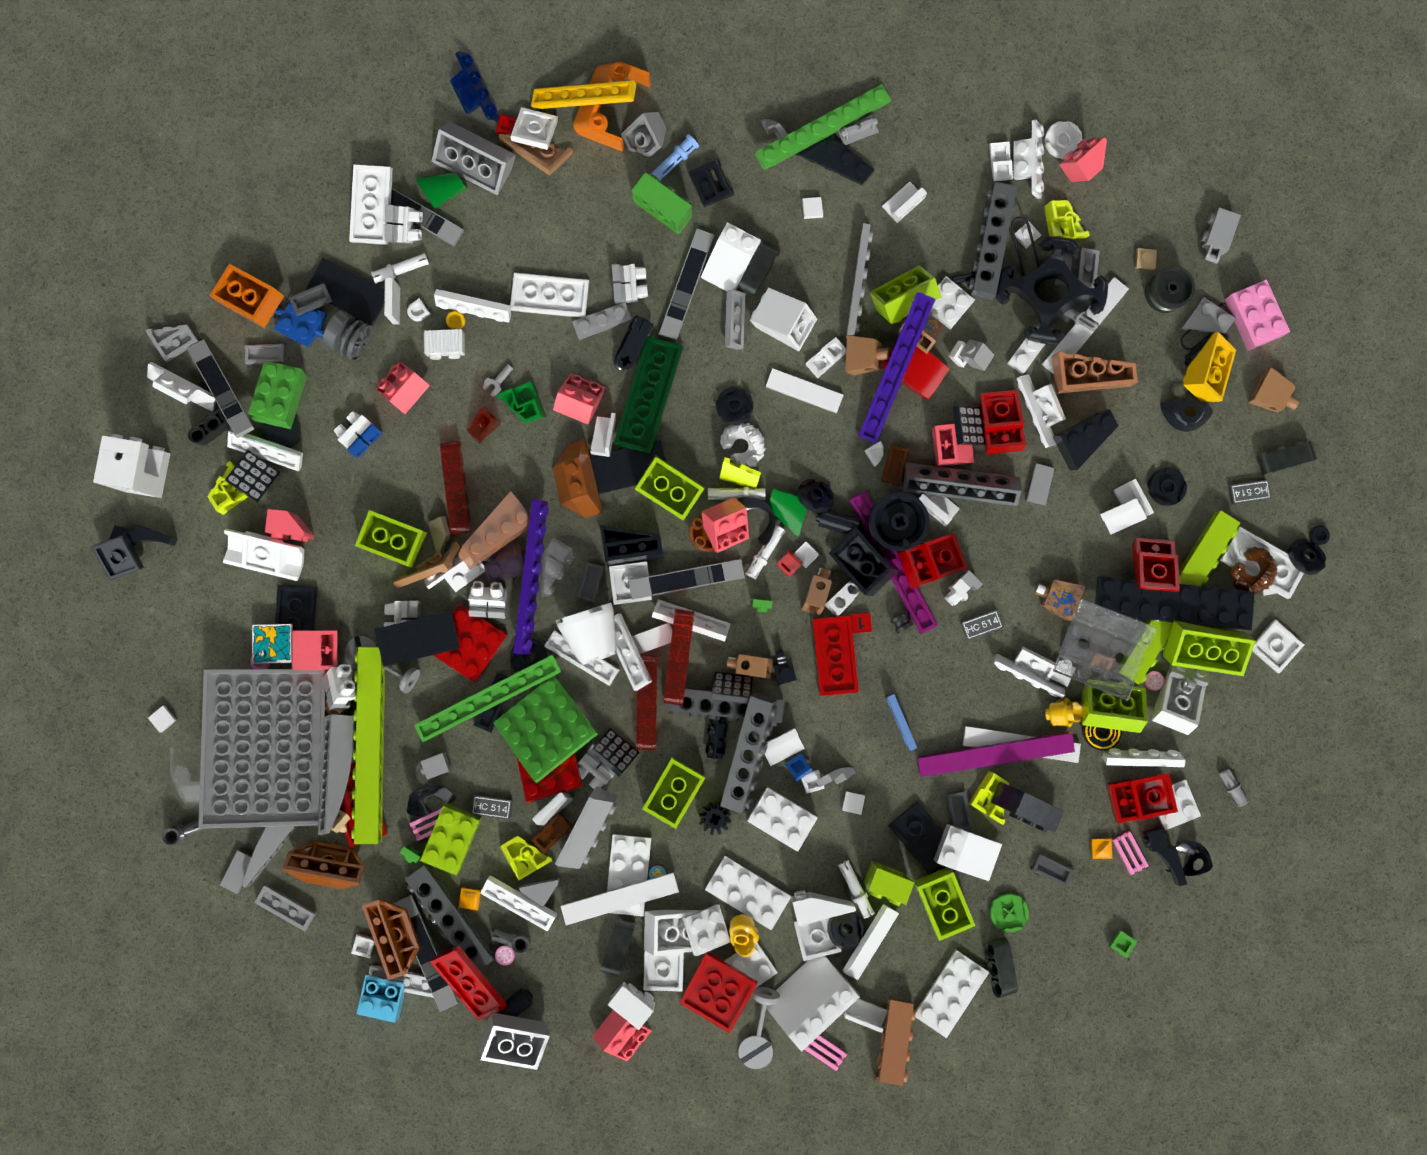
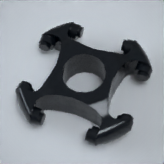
(1052, 268)

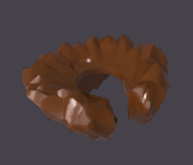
(1263, 580)

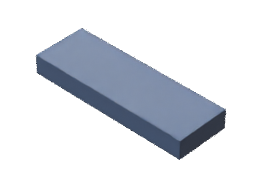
(901, 722)

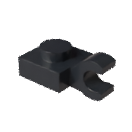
(784, 671)

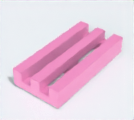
(416, 830)
(1137, 867)
(839, 1060)

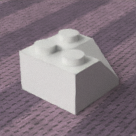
(632, 1004)

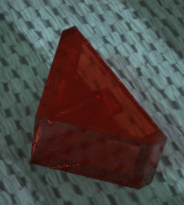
(483, 425)

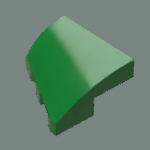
(441, 187)
(527, 409)
(788, 510)

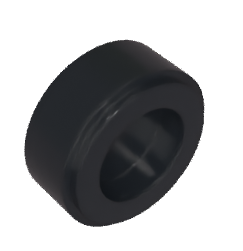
(1319, 535)

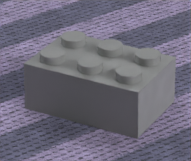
(513, 1041)

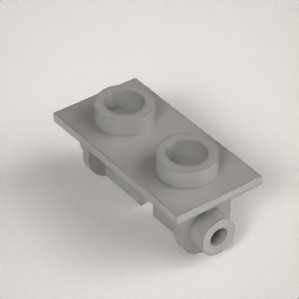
(859, 130)

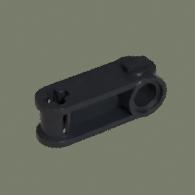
(633, 342)

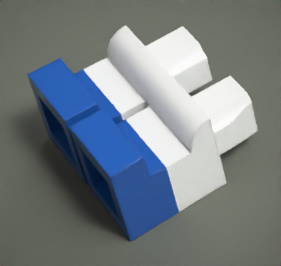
(350, 438)

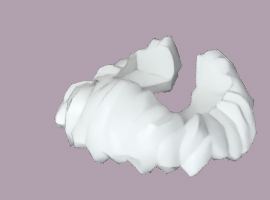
(752, 436)

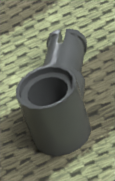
(182, 832)
(511, 940)

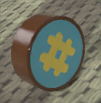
(656, 870)

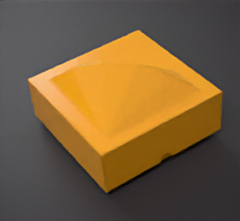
(1101, 848)
(469, 899)

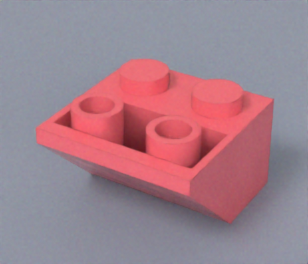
(1085, 160)
(402, 387)
(578, 398)
(946, 448)
(286, 524)
(726, 524)
(314, 650)
(619, 1036)

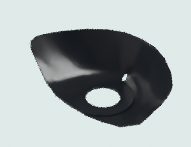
(1176, 417)
(753, 503)
(419, 808)
(1190, 848)

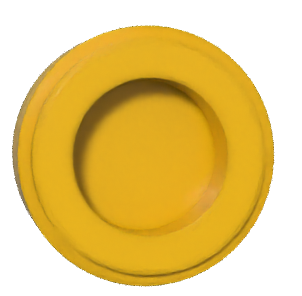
(455, 320)

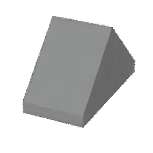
(540, 891)

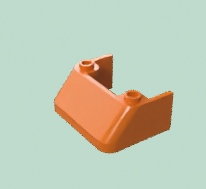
(589, 121)

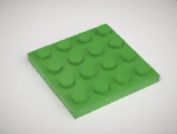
(545, 728)

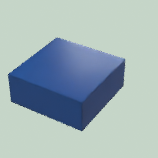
(798, 767)

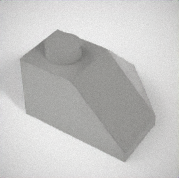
(645, 134)

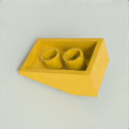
(1210, 370)

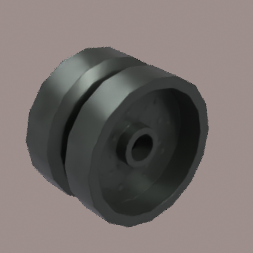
(1170, 289)

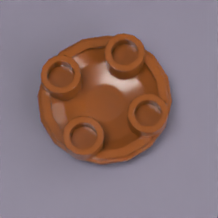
(698, 535)

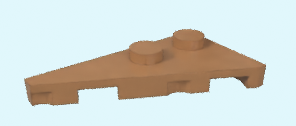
(544, 159)
(430, 567)

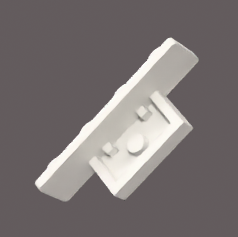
(1029, 159)
(179, 388)
(1043, 408)
(457, 575)
(1032, 668)

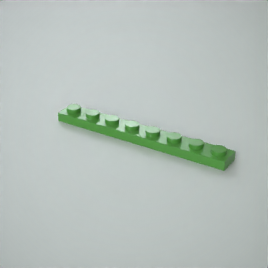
(822, 127)
(487, 698)

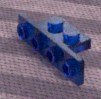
(471, 89)

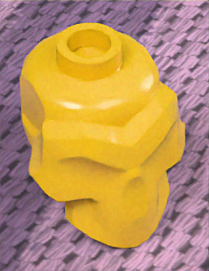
(1064, 712)
(743, 934)

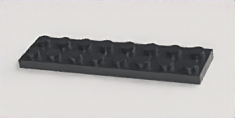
(1190, 605)

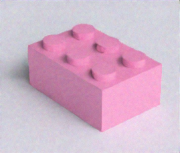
(1257, 315)

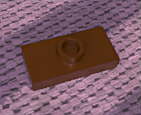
(894, 465)
(551, 833)

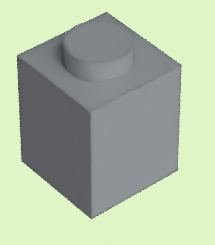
(977, 354)
(435, 766)

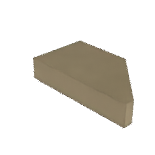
(440, 533)

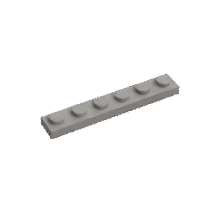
(860, 274)

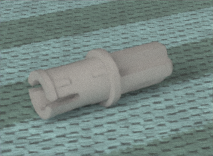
(1081, 317)
(1233, 787)

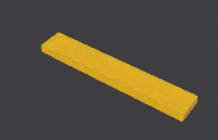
(583, 94)

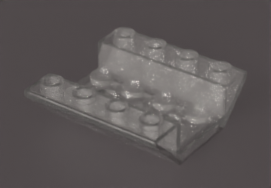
(1107, 635)

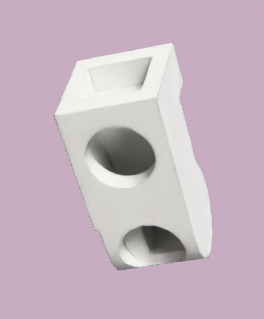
(842, 599)

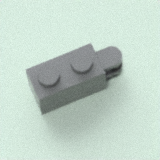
(1219, 233)

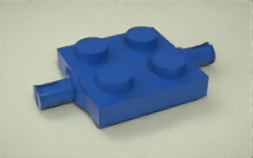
(300, 328)

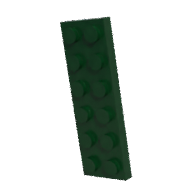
(648, 395)

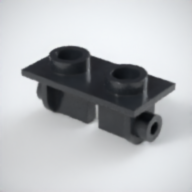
(714, 748)

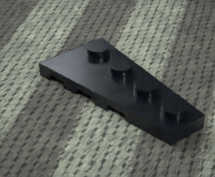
(839, 159)

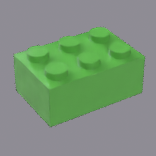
(662, 202)
(277, 394)

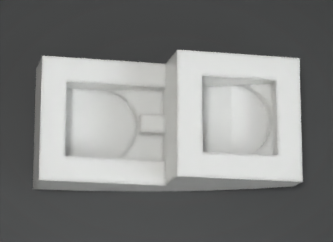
(1000, 161)
(826, 357)
(653, 638)

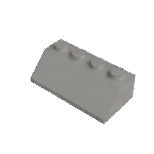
(472, 157)
(586, 829)

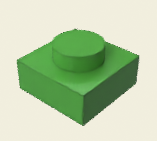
(762, 605)
(410, 854)
(1122, 943)

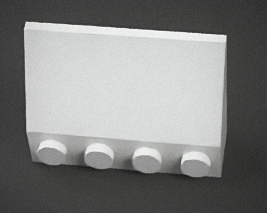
(812, 1001)

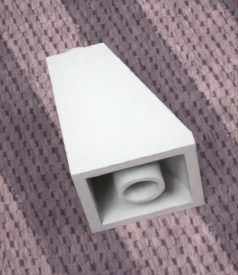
(784, 318)

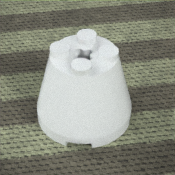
(590, 633)

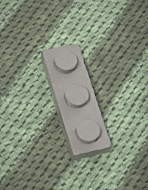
(735, 319)
(602, 321)
(285, 907)

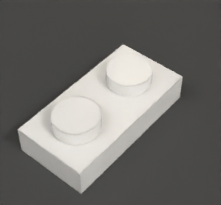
(1025, 355)

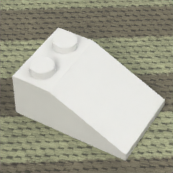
(730, 257)
(1177, 708)
(967, 852)
(815, 907)
(666, 932)

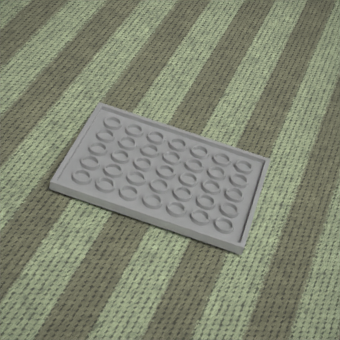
(261, 748)

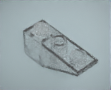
(554, 561)

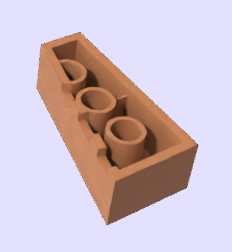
(1084, 373)
(498, 530)
(895, 1043)

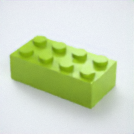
(1208, 648)

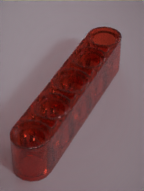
(454, 488)
(679, 657)
(647, 708)

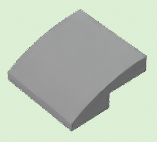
(1082, 265)

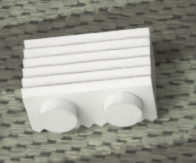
(444, 343)

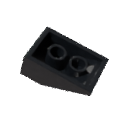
(863, 562)

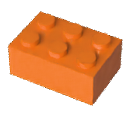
(246, 295)

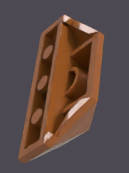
(577, 481)
(325, 865)
(392, 936)

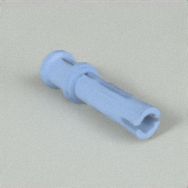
(680, 153)

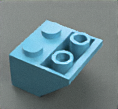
(381, 998)

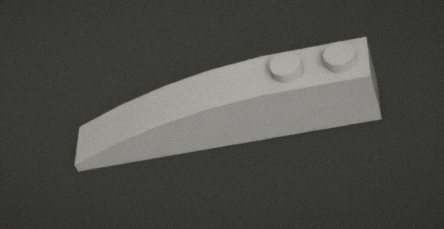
(335, 770)
(266, 848)

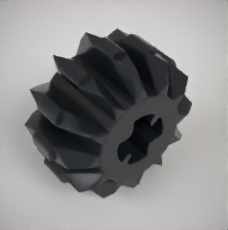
(708, 816)

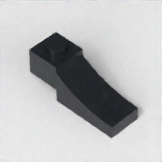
(143, 534)
(1156, 842)

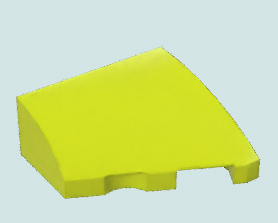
(1061, 215)
(739, 474)
(223, 494)
(987, 789)
(518, 851)

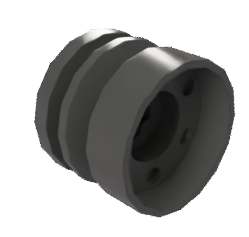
(347, 335)

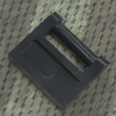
(705, 186)

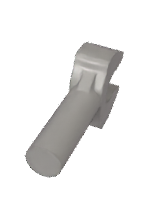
(497, 381)

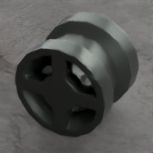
(901, 622)

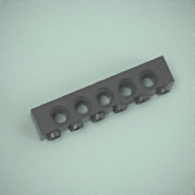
(1005, 195)
(961, 484)
(714, 712)
(732, 798)
(449, 907)

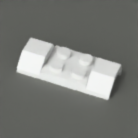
(264, 554)

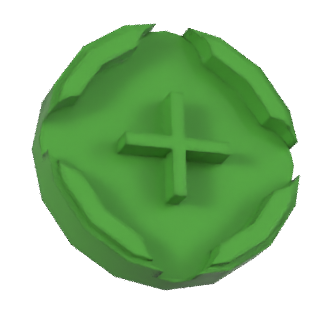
(1009, 912)

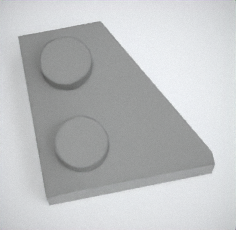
(1209, 318)
(172, 341)

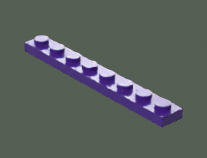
(897, 367)
(530, 579)

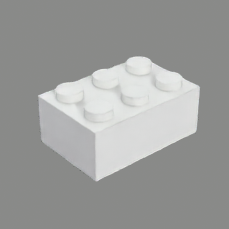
(782, 818)

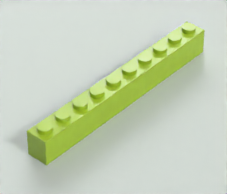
(1192, 572)
(369, 747)

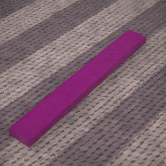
(911, 597)
(996, 754)

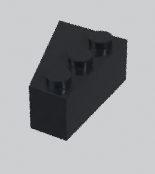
(1084, 438)
(630, 546)
(1028, 807)

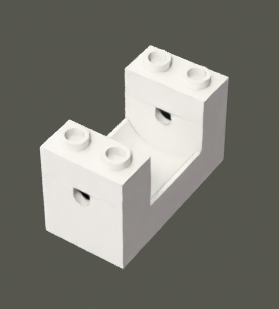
(124, 469)

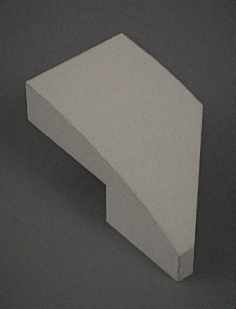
(772, 126)
(838, 776)

